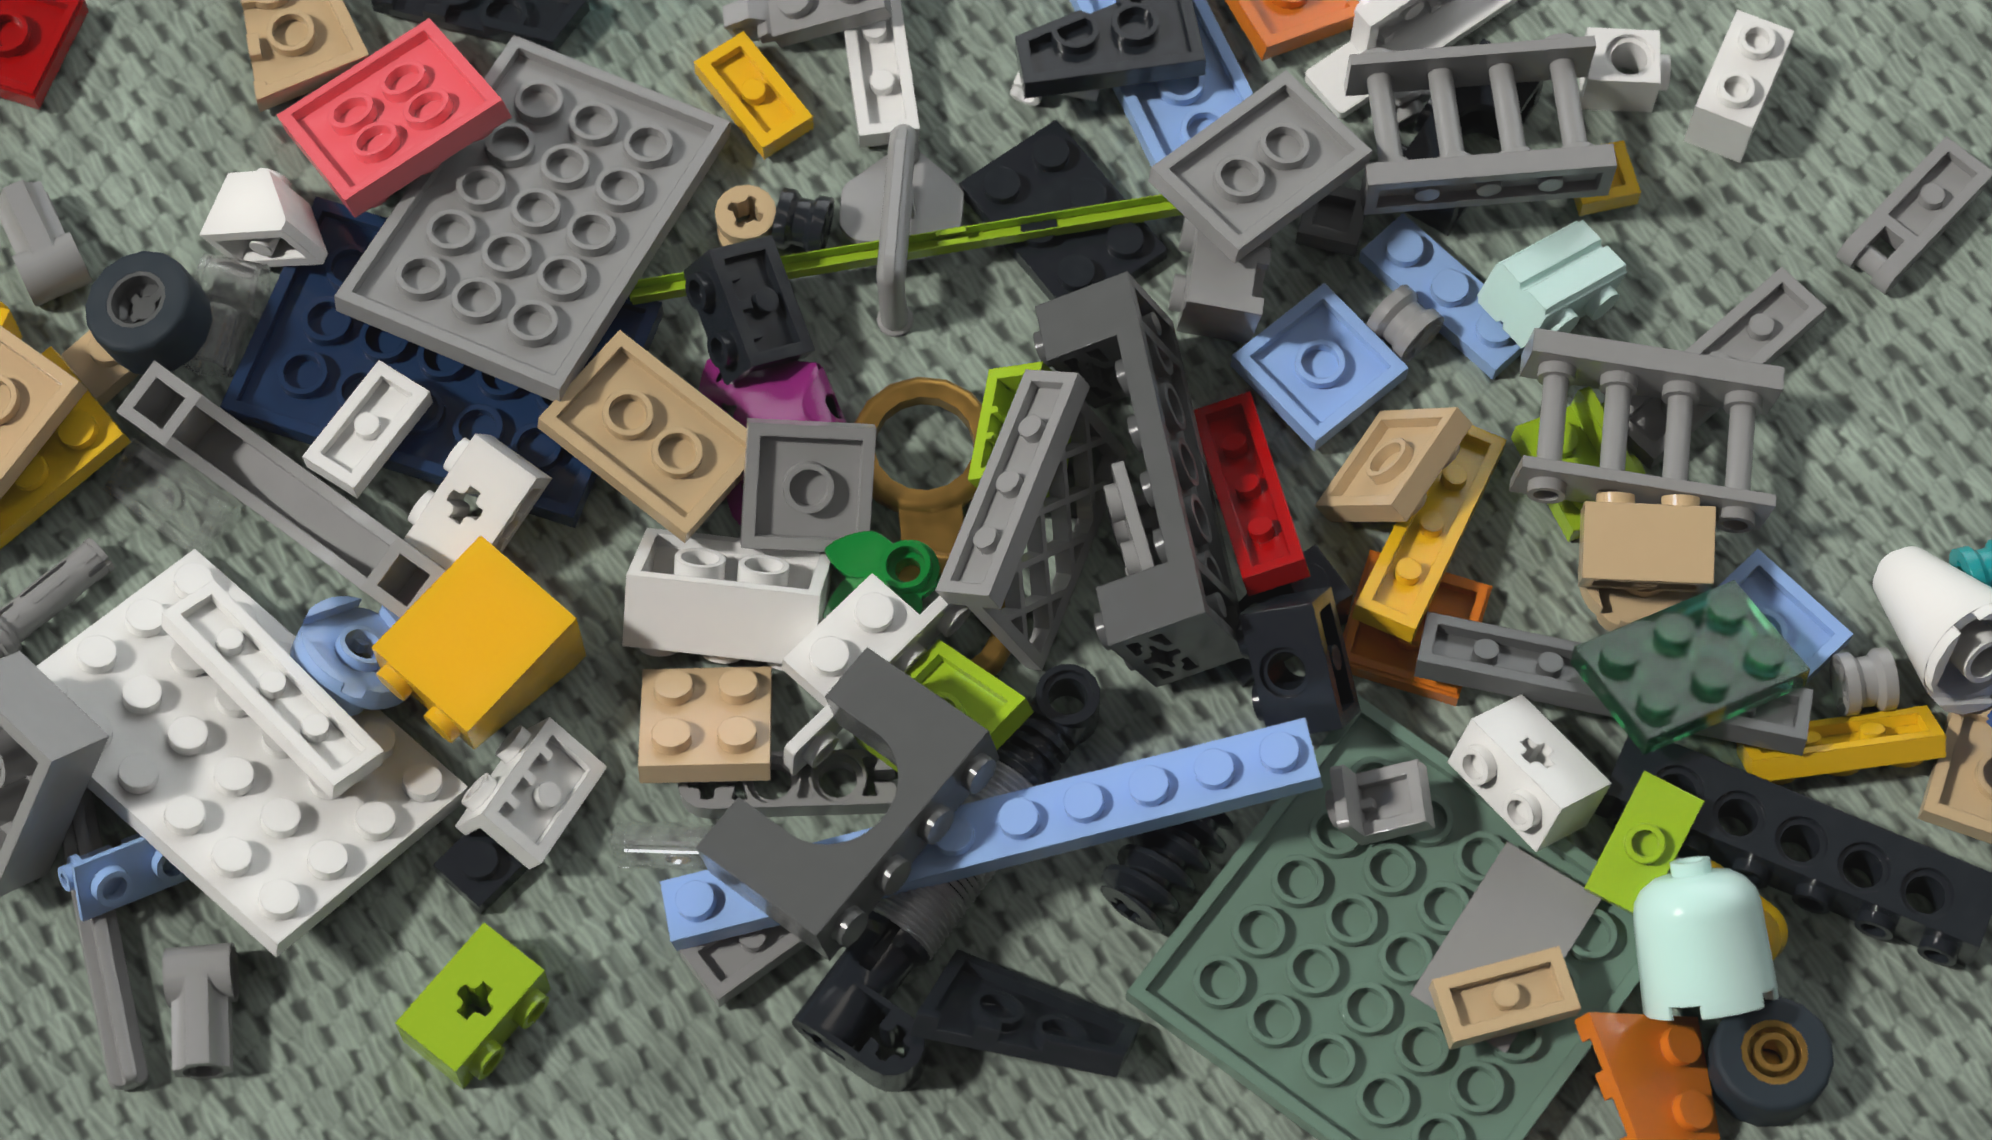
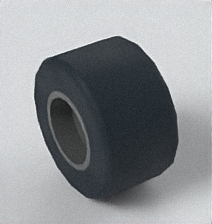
(148, 311)

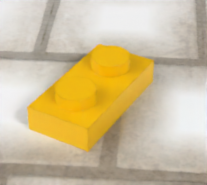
(753, 95)

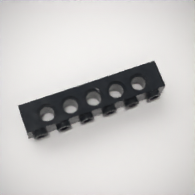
(1833, 840)

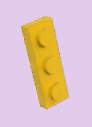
(1852, 743)

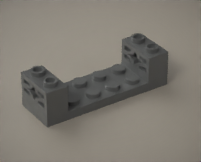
(1187, 609)

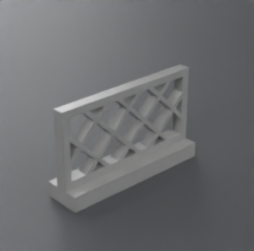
(1011, 510)

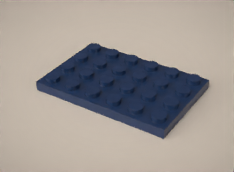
(313, 358)

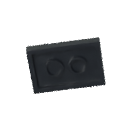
(1054, 175)

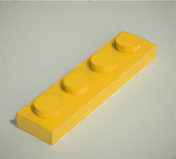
(1425, 544)

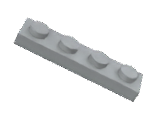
(1752, 332)

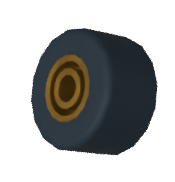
(1753, 1081)

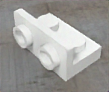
(531, 790)

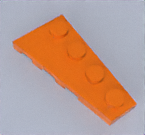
(1653, 1074)

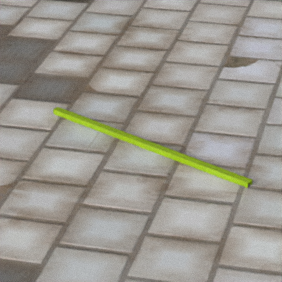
(939, 242)

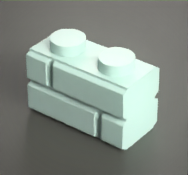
(1553, 283)

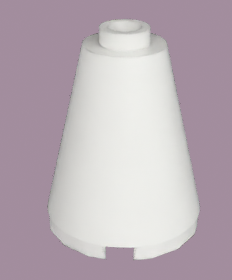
(1942, 625)

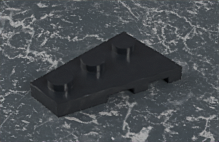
(537, 21)
(1111, 48)
(1022, 1018)

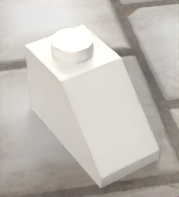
(264, 221)

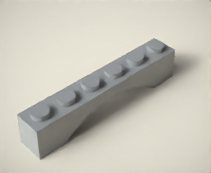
(279, 490)

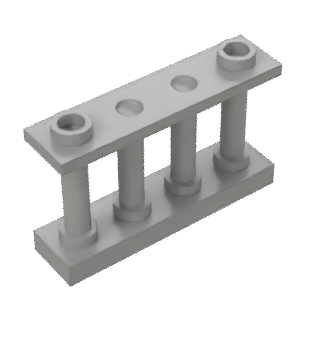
(1479, 179)
(1668, 374)

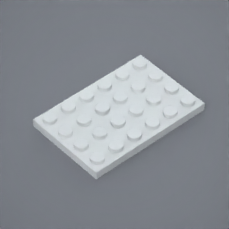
(218, 789)

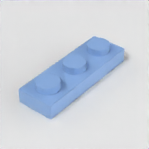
(1411, 257)

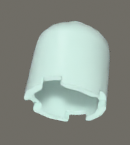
(1702, 942)

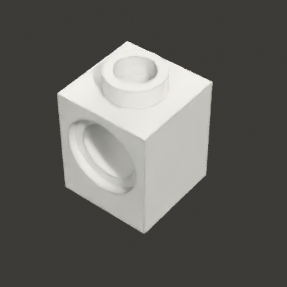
(1629, 49)

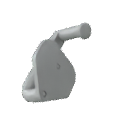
(887, 204)

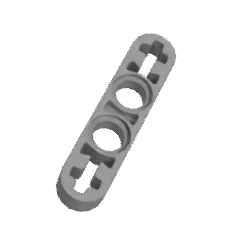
(805, 794)

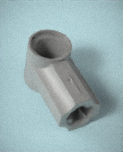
(43, 251)
(200, 991)

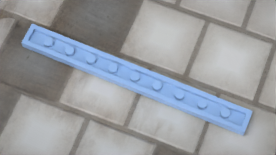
(1050, 820)

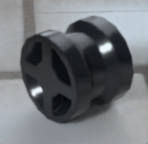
(802, 221)

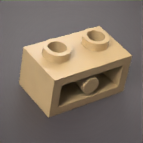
(1647, 544)

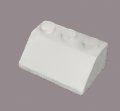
(722, 598)

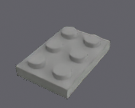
(1259, 166)

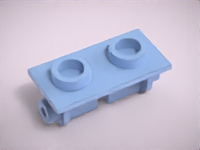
(117, 876)

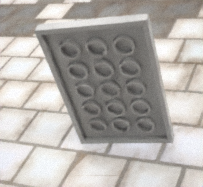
(540, 227)

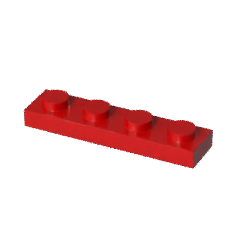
(1250, 494)

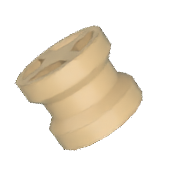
(740, 202)

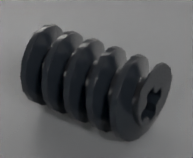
(1157, 865)

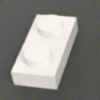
(367, 429)

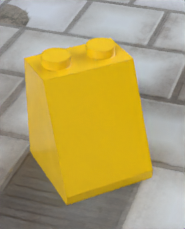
(478, 646)

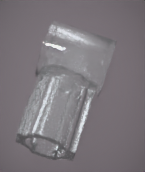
(236, 295)

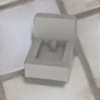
(1380, 801)

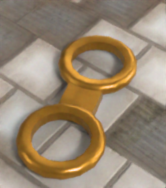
(936, 513)

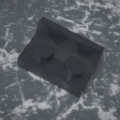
(747, 308)

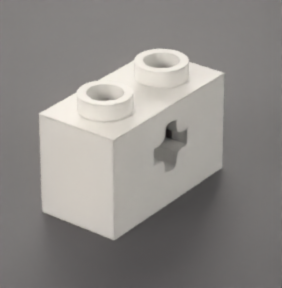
(1738, 86)
(506, 490)
(1529, 772)

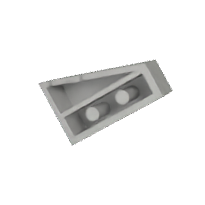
(1215, 293)

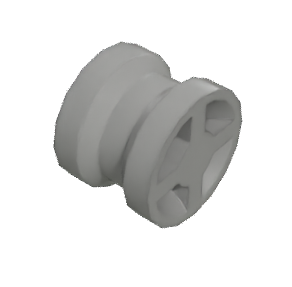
(1405, 323)
(1864, 681)

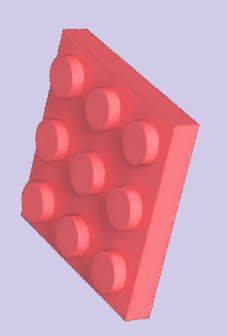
(393, 117)

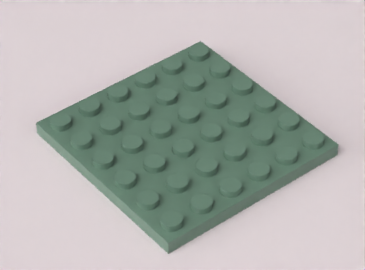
(1310, 951)

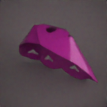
(778, 392)

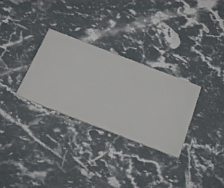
(1512, 913)

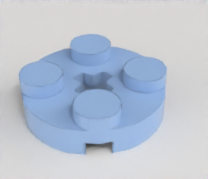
(325, 655)

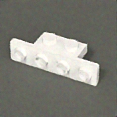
(1397, 27)
(866, 618)

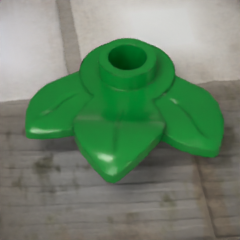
(870, 552)

